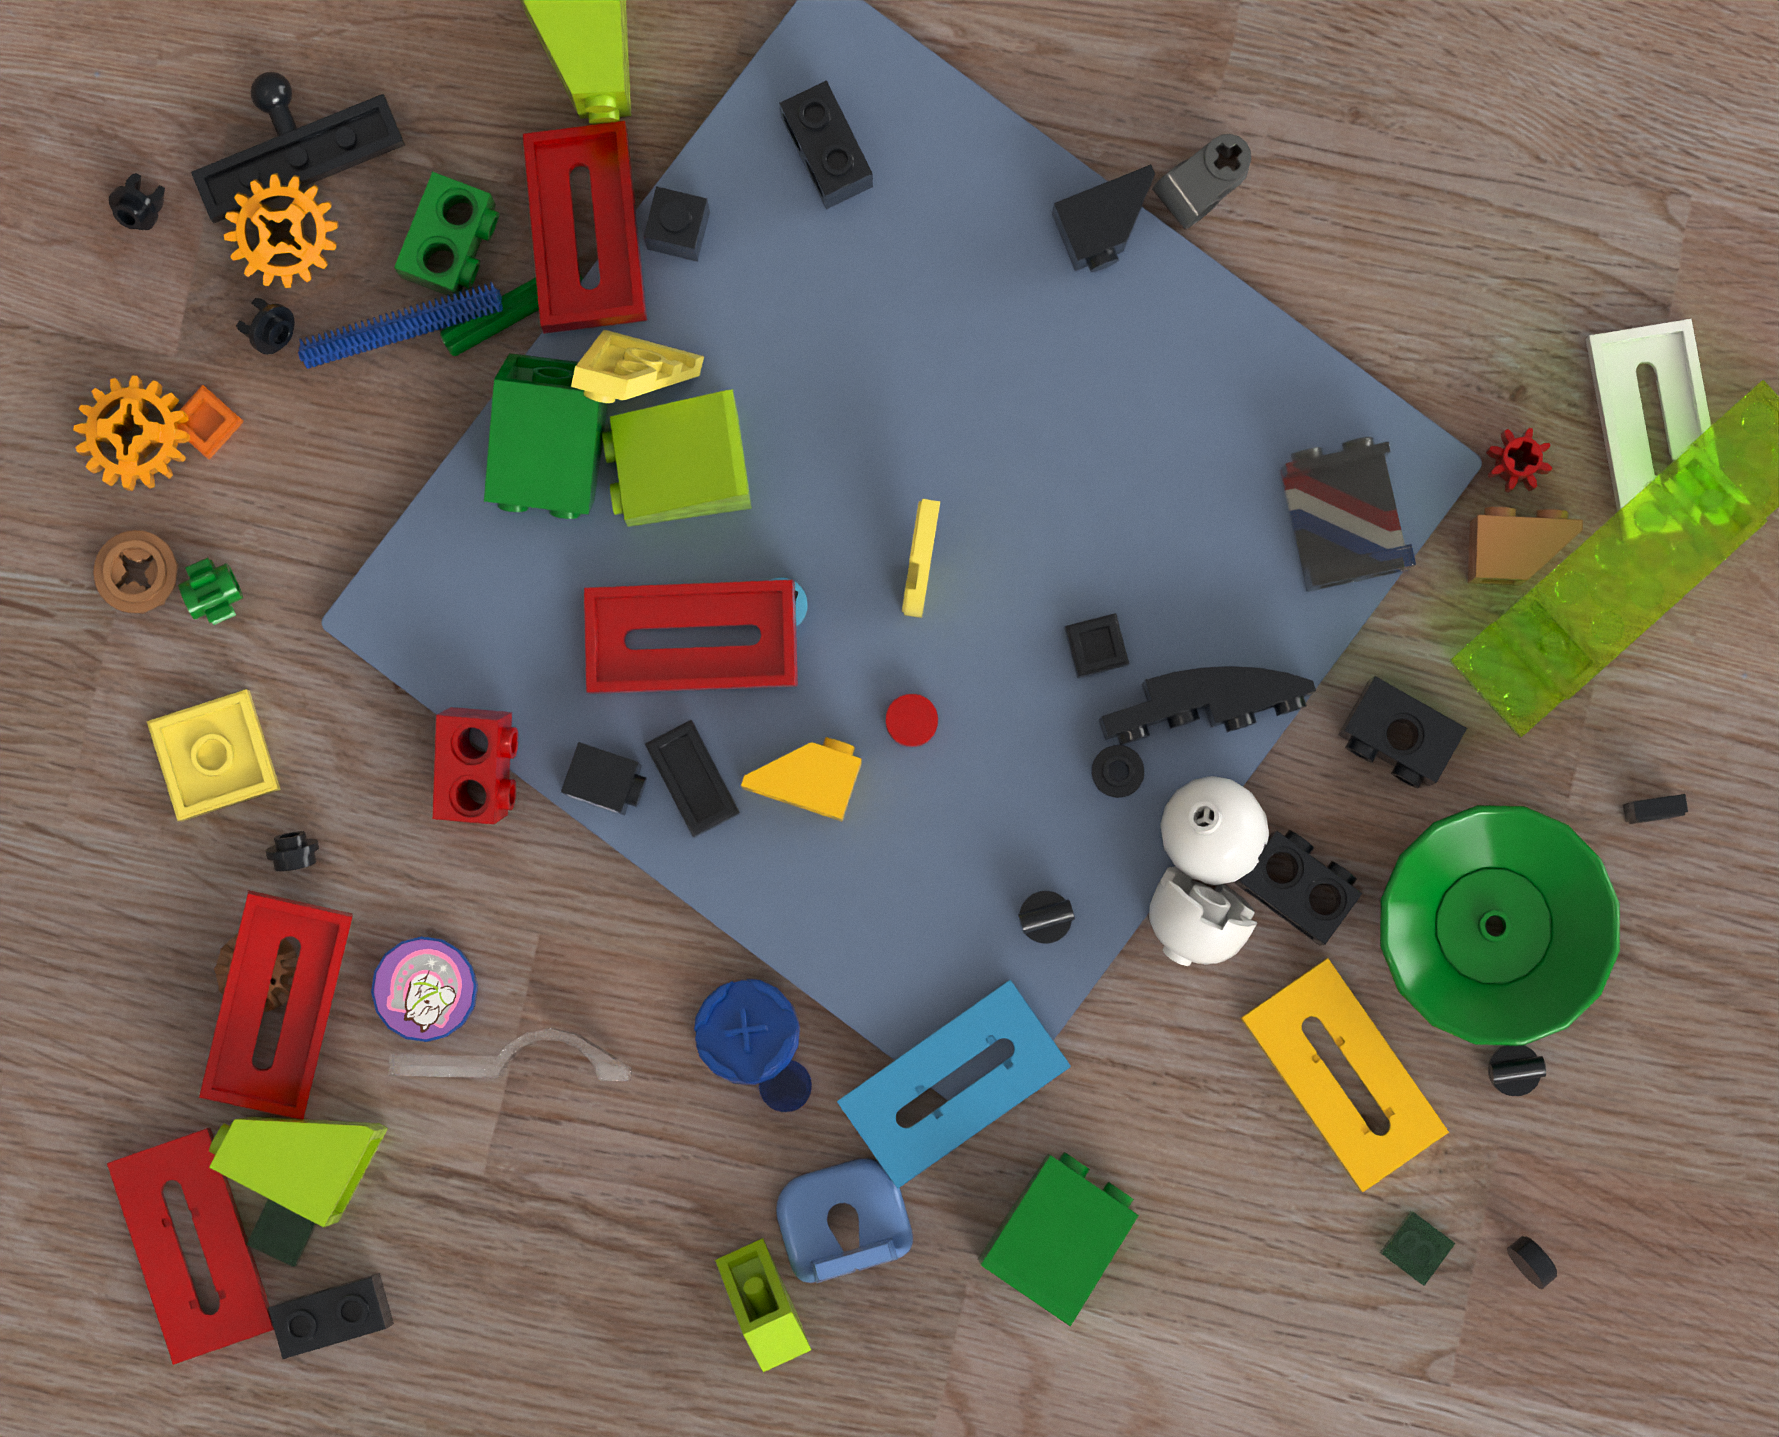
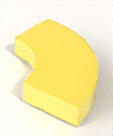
(920, 557)

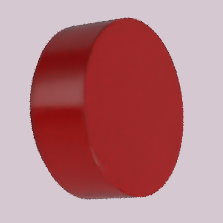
(911, 720)

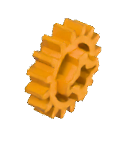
(301, 205)
(132, 455)

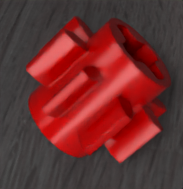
(1505, 465)

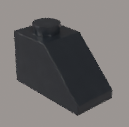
(1101, 219)

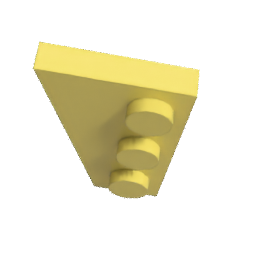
(629, 367)

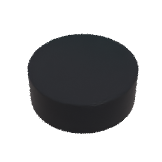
(1532, 1262)

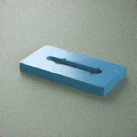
(877, 1100)

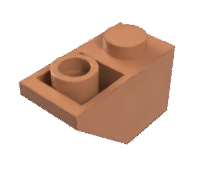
(1514, 548)

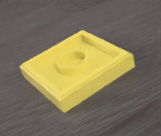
(213, 755)

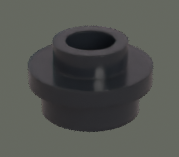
(1105, 783)
(292, 851)

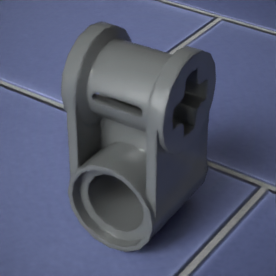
(1197, 183)

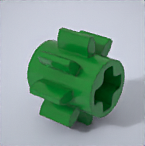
(210, 591)

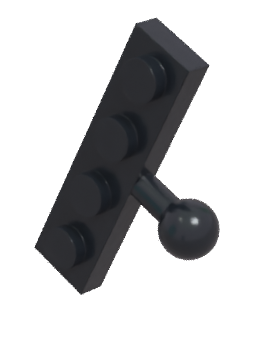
(306, 151)

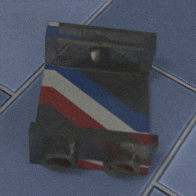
(1345, 515)

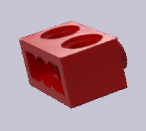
(459, 762)

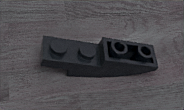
(1225, 692)

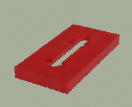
(548, 163)
(620, 609)
(287, 1083)
(235, 1276)

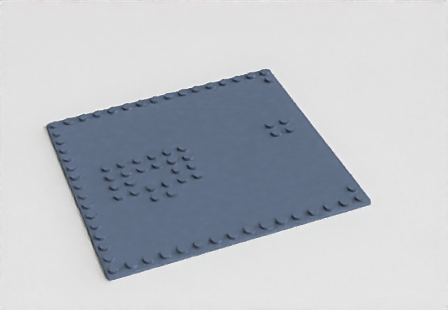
(1087, 462)

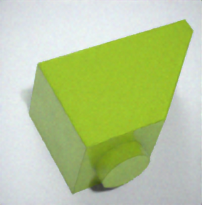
(762, 1305)

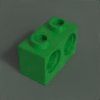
(433, 233)

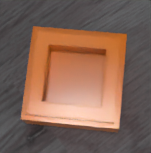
(209, 422)

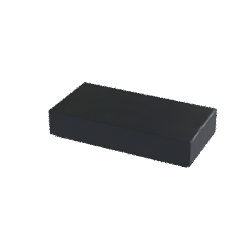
(692, 778)

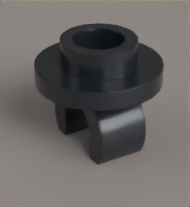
(134, 208)
(270, 328)

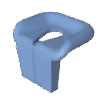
(810, 1243)

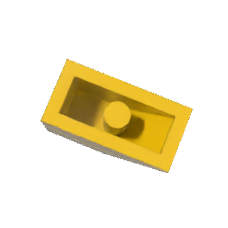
(810, 778)

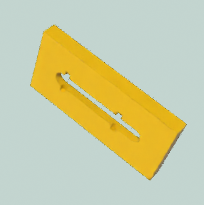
(1279, 1033)

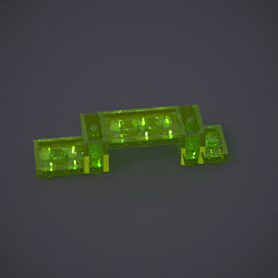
(1631, 567)

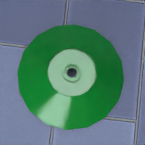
(1554, 915)

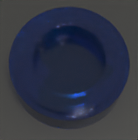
(788, 1089)

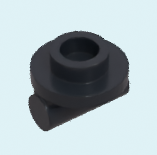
(1046, 917)
(1515, 1070)

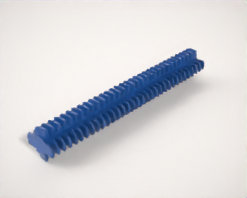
(400, 327)

